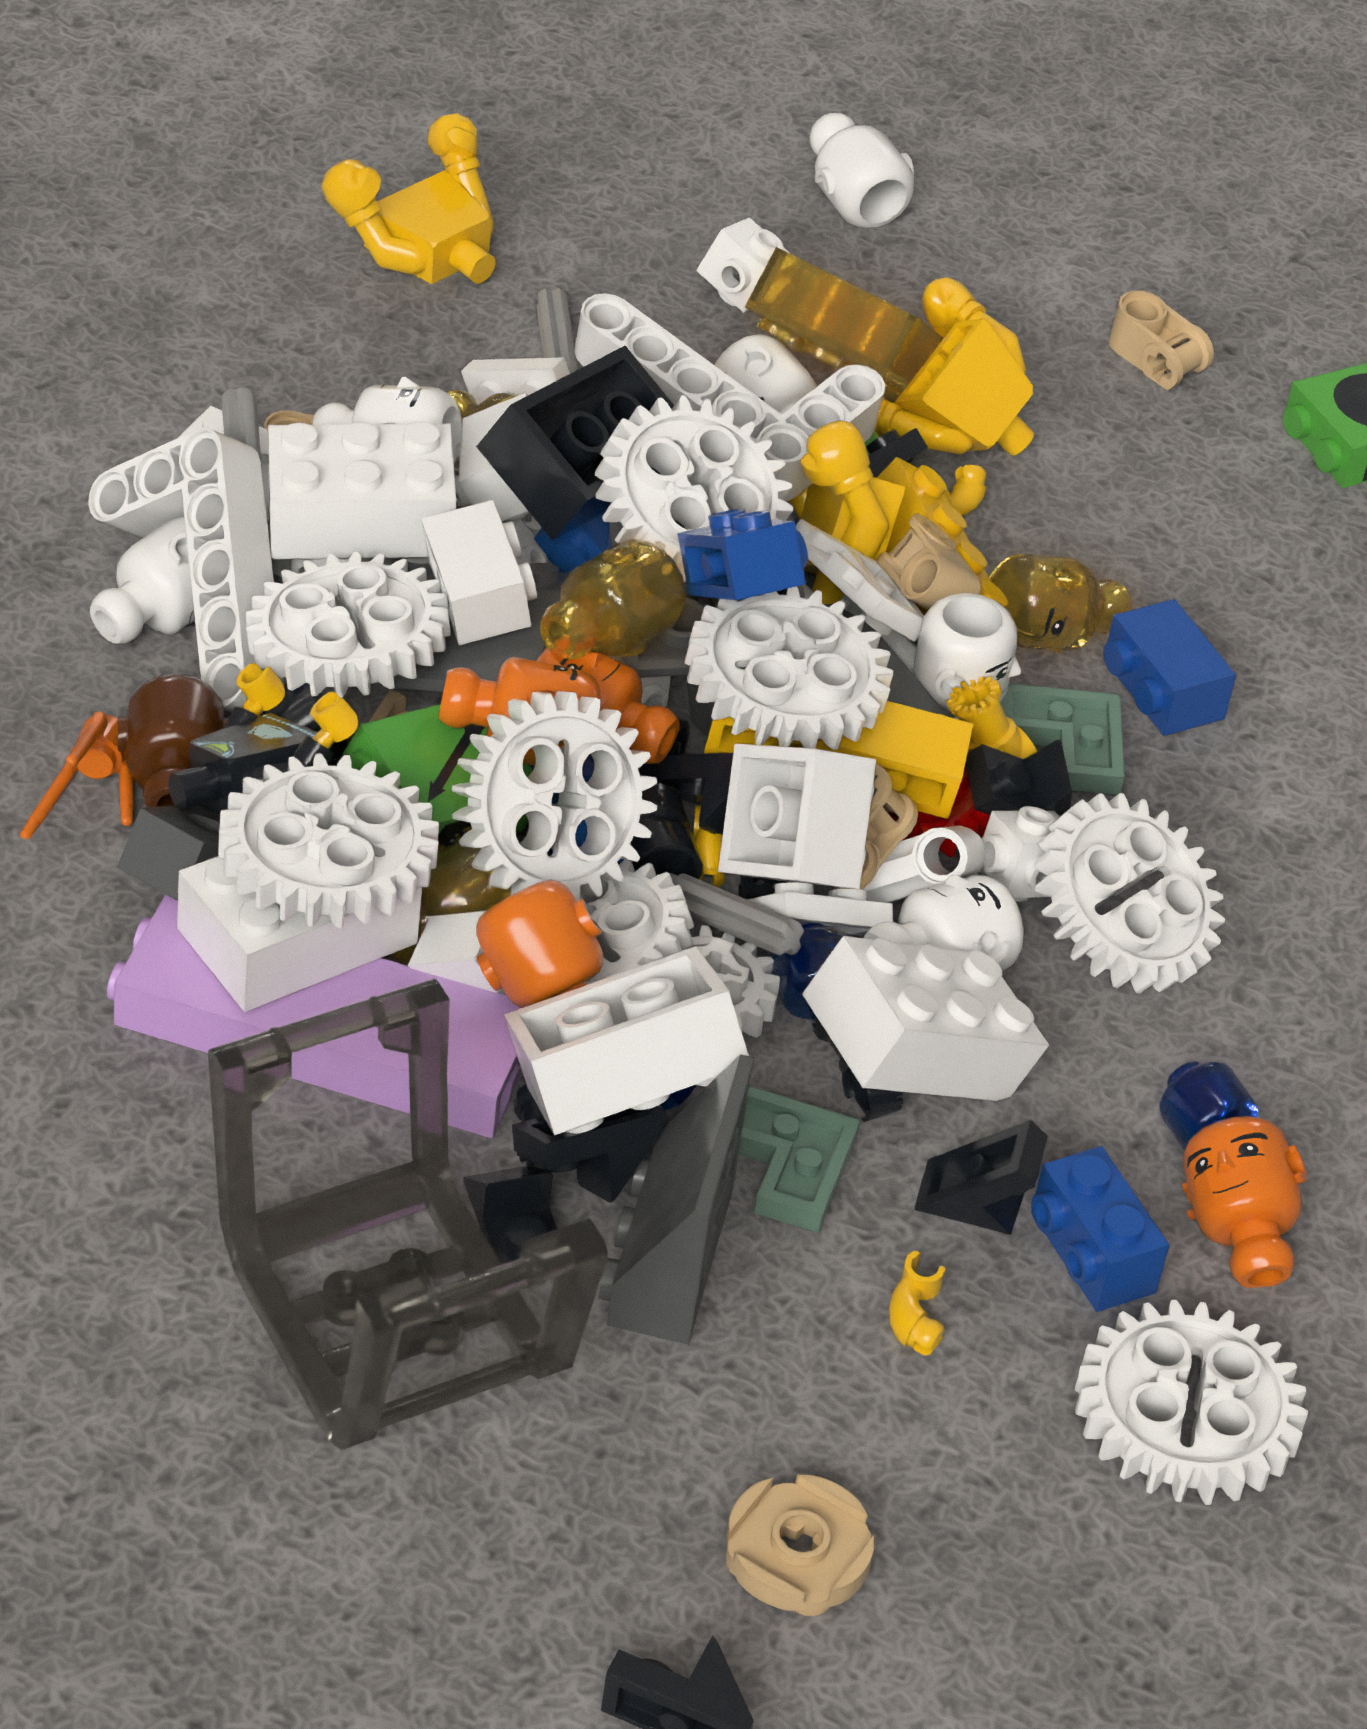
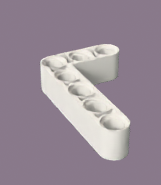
(847, 395)
(222, 497)

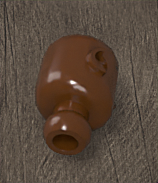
(160, 726)

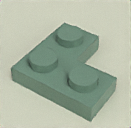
(1085, 724)
(804, 1153)

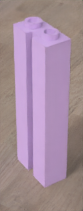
(177, 998)

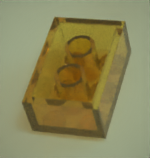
(839, 322)

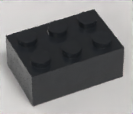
(554, 438)

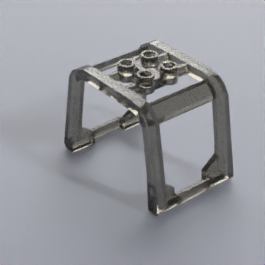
(395, 1302)

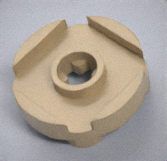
(792, 1578)

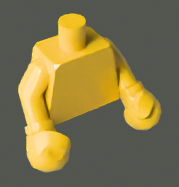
(431, 225)
(969, 384)
(845, 497)

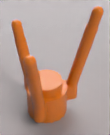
(95, 757)

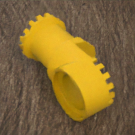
(991, 727)

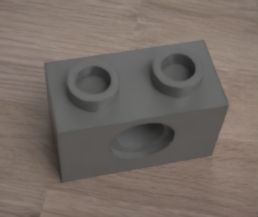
(167, 842)

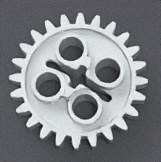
(688, 481)
(316, 643)
(789, 668)
(503, 793)
(328, 840)
(638, 919)
(1156, 933)
(1138, 1396)

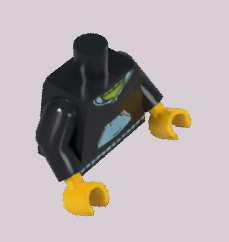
(252, 741)

